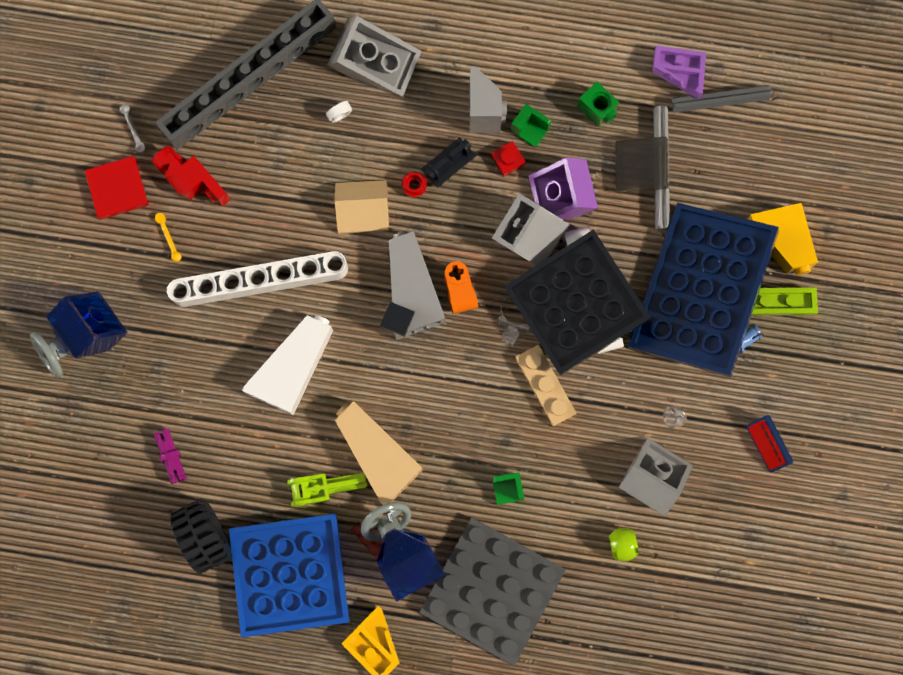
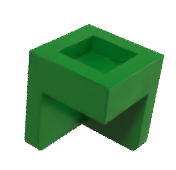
(530, 125)
(508, 488)

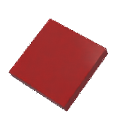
(116, 187)

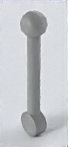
(140, 147)

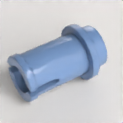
(750, 336)

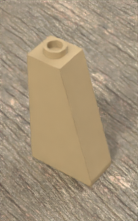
(380, 457)

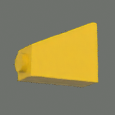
(793, 244)

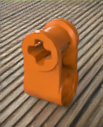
(459, 292)

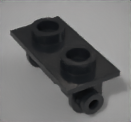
(449, 162)

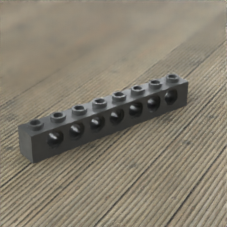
(246, 74)

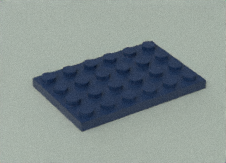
(704, 289)

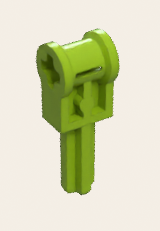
(318, 488)

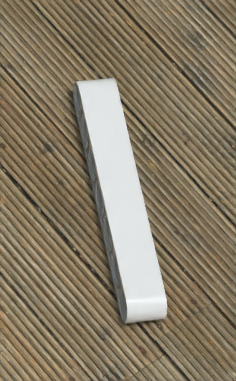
(246, 274)

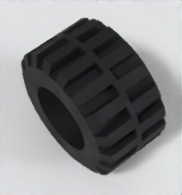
(200, 536)

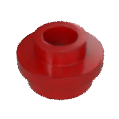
(414, 177)

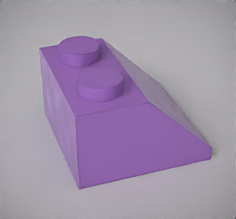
(564, 188)

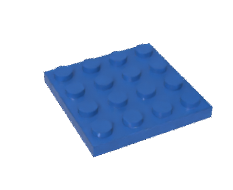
(289, 575)

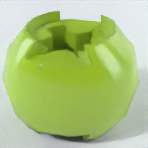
(623, 544)

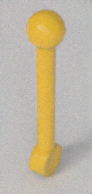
(160, 219)

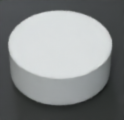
(339, 111)

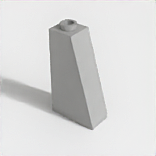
(412, 283)

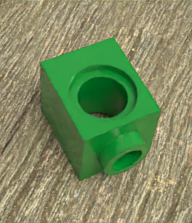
(595, 94)

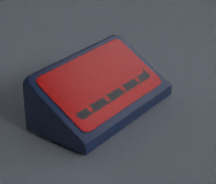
(769, 443)

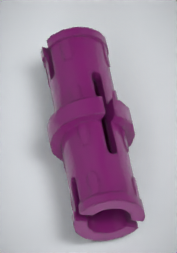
(170, 456)

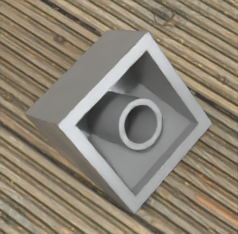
(486, 104)
(656, 477)

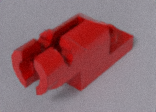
(188, 176)

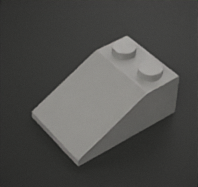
(374, 56)

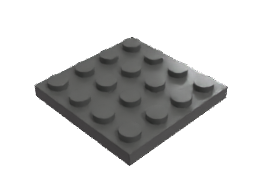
(492, 591)

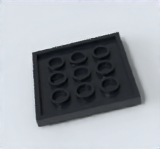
(577, 302)

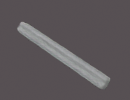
(662, 203)

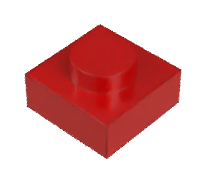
(508, 158)

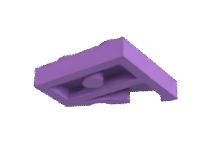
(681, 68)

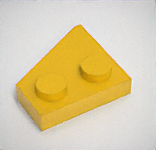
(373, 644)

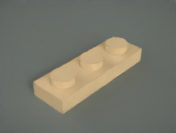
(545, 385)

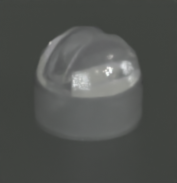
(669, 414)

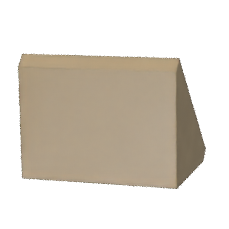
(362, 207)

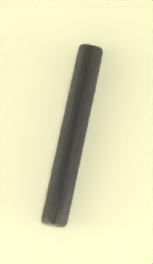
(721, 98)

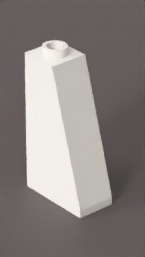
(290, 368)

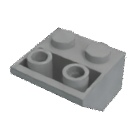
(530, 230)

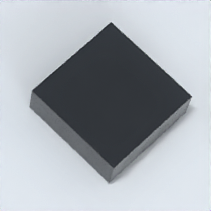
(397, 319)

